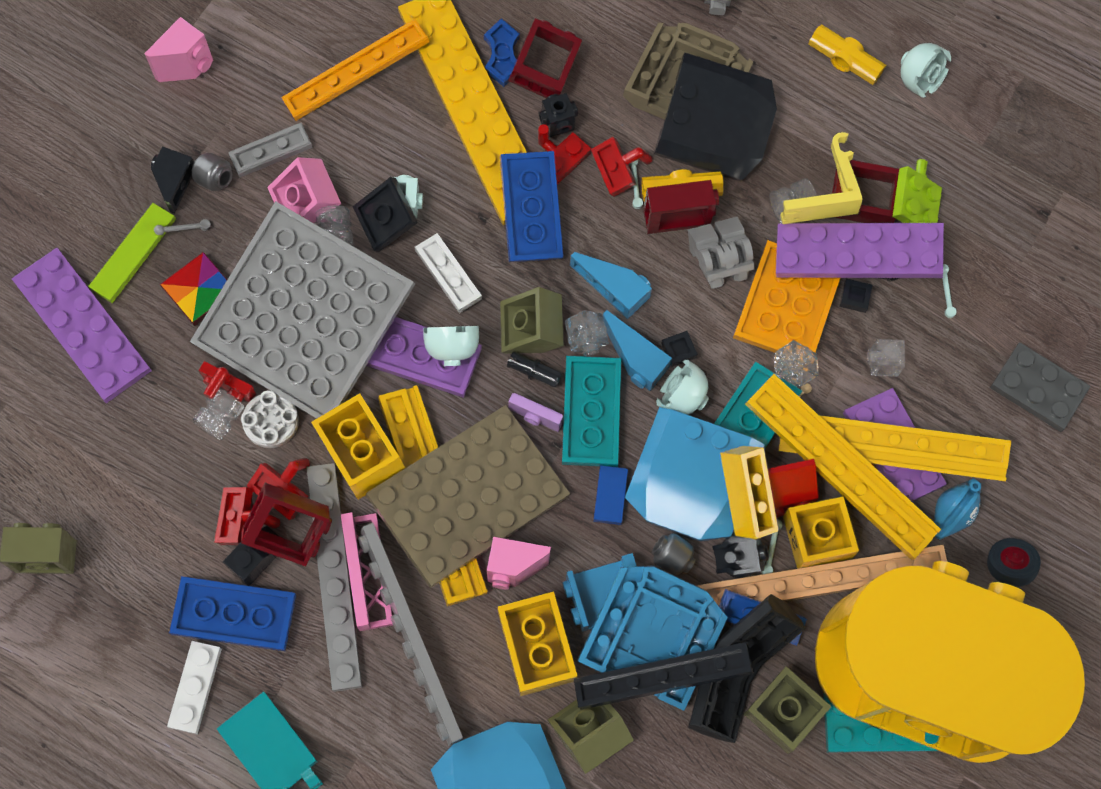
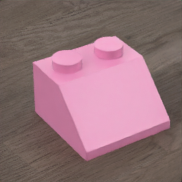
(179, 53)
(304, 188)
(515, 562)

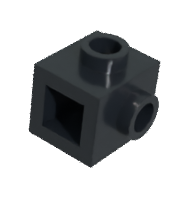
(558, 114)

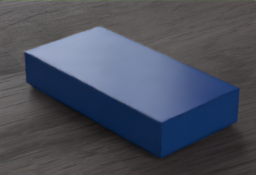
(610, 495)

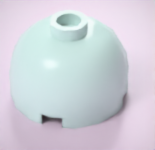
(924, 68)
(451, 343)
(685, 389)

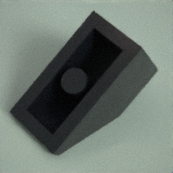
(172, 174)
(249, 562)

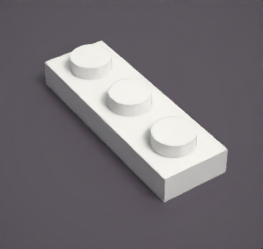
(448, 273)
(194, 687)

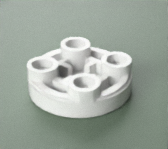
(270, 420)

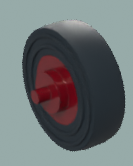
(1013, 562)

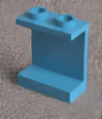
(591, 589)

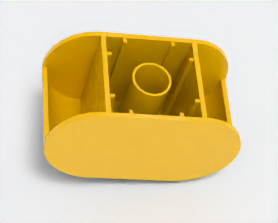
(951, 662)

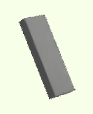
(270, 150)

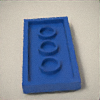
(531, 206)
(233, 613)

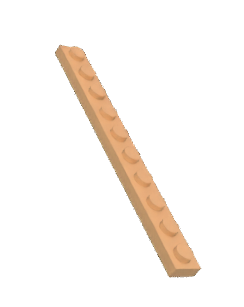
(822, 578)

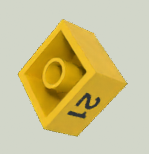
(820, 533)

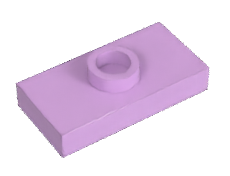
(535, 413)

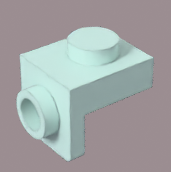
(411, 188)

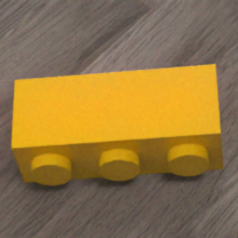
(749, 492)

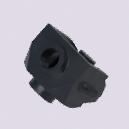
(740, 556)

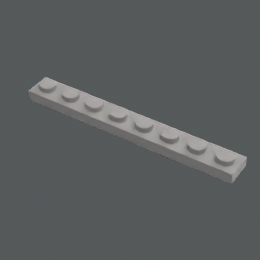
(335, 584)
(413, 645)

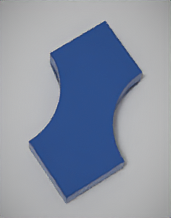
(501, 39)

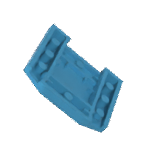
(682, 476)
(651, 620)
(500, 758)

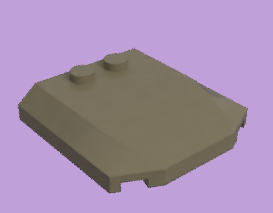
(657, 69)

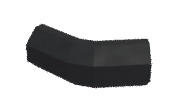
(722, 703)

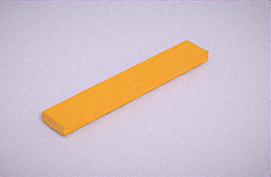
(355, 69)

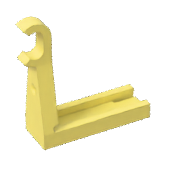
(832, 204)

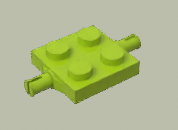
(916, 196)

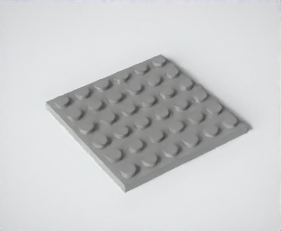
(302, 312)

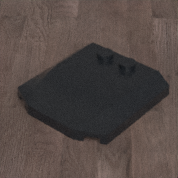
(717, 118)

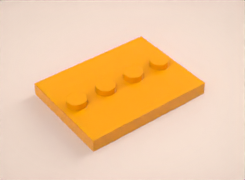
(784, 307)

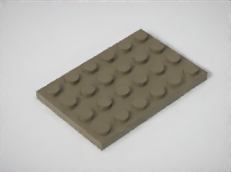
(466, 494)

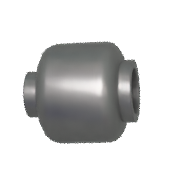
(211, 172)
(673, 554)

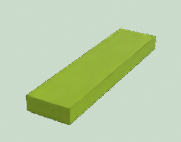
(131, 253)

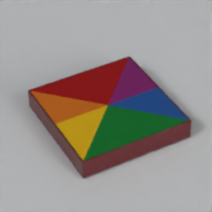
(195, 287)

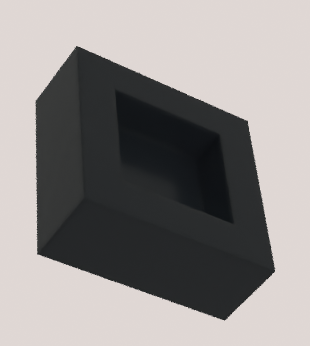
(856, 295)
(679, 348)

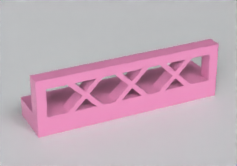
(356, 575)

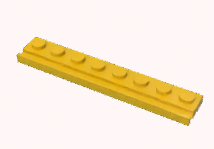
(412, 440)
(923, 448)
(843, 467)

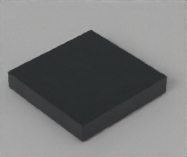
(385, 214)

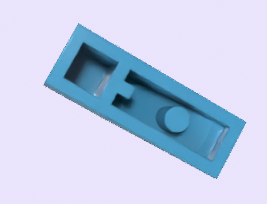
(615, 283)
(639, 356)

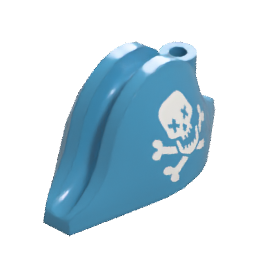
(957, 508)

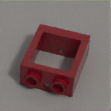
(535, 80)
(874, 172)
(680, 206)
(298, 553)

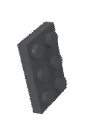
(1040, 387)

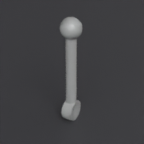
(203, 225)

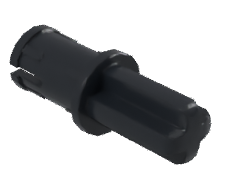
(534, 369)

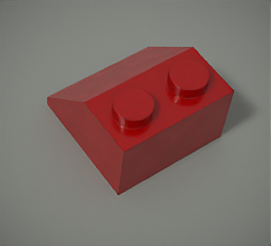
(793, 485)

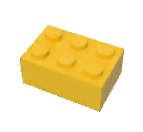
(358, 445)
(537, 643)

